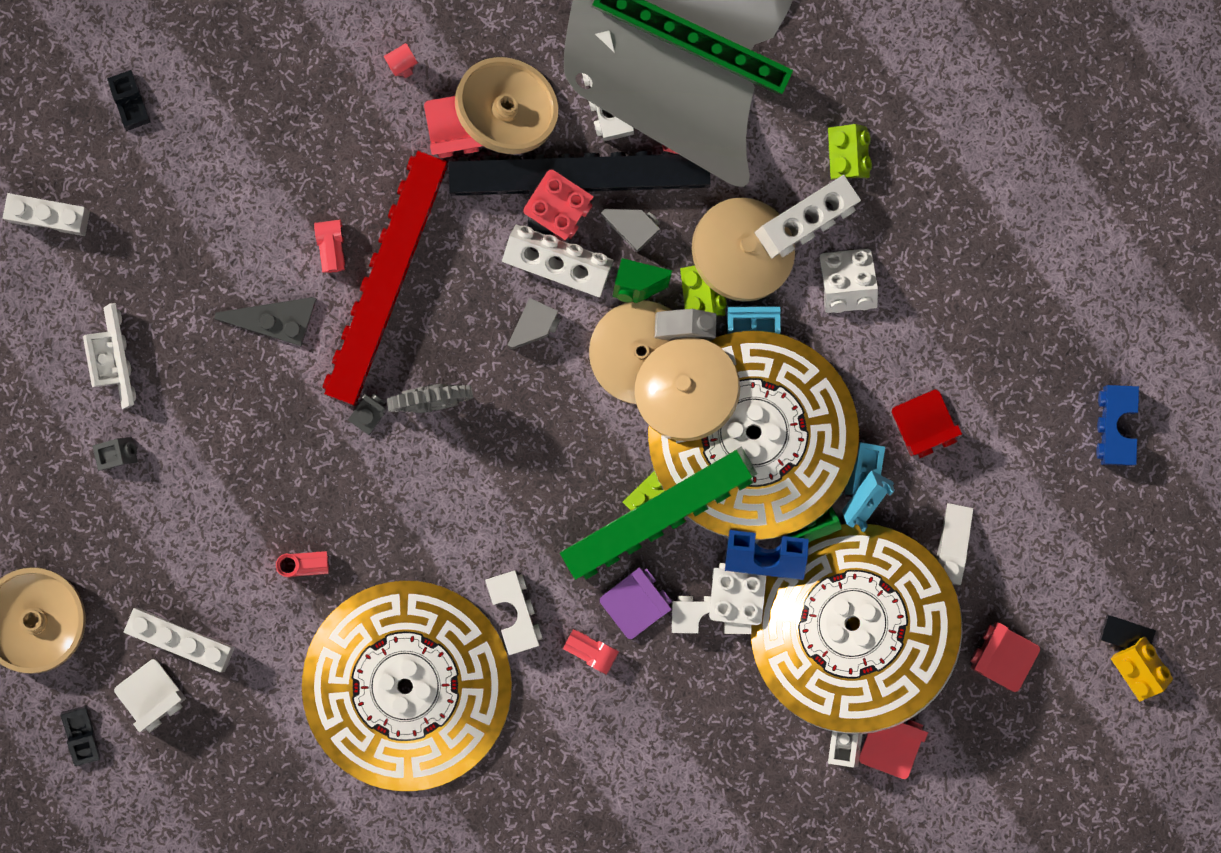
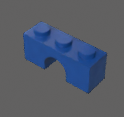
(1114, 447)
(785, 561)

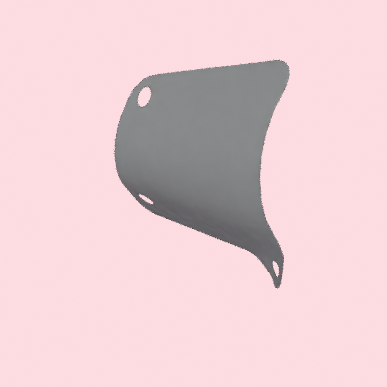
(667, 90)

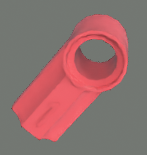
(401, 61)
(330, 242)
(306, 564)
(594, 653)

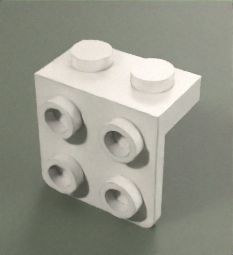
(849, 280)
(737, 596)
(150, 696)

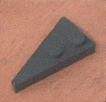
(280, 320)

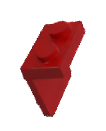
(925, 424)

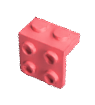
(446, 130)
(558, 205)
(1004, 657)
(893, 748)

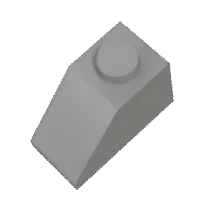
(632, 226)
(534, 324)
(684, 324)

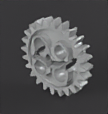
(430, 398)

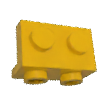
(1142, 669)

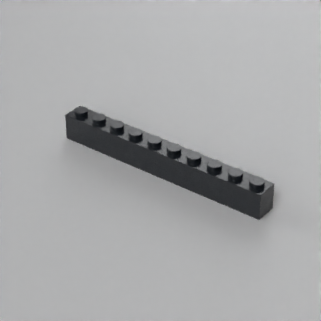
(588, 172)

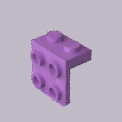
(635, 603)

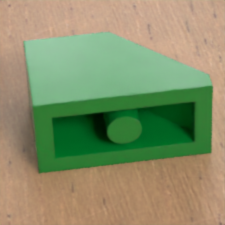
(639, 281)

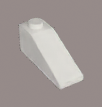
(954, 541)

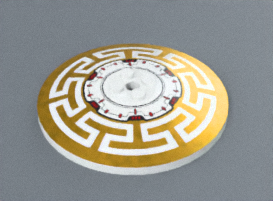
(803, 447)
(887, 665)
(456, 678)

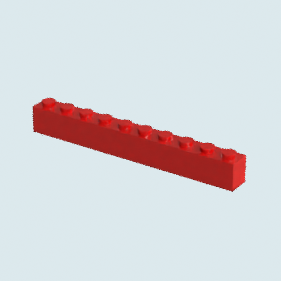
(386, 278)

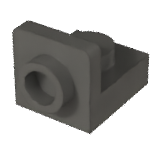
(368, 413)
(115, 453)

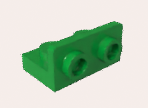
(821, 527)

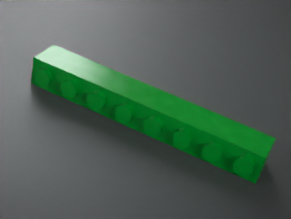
(698, 42)
(658, 513)

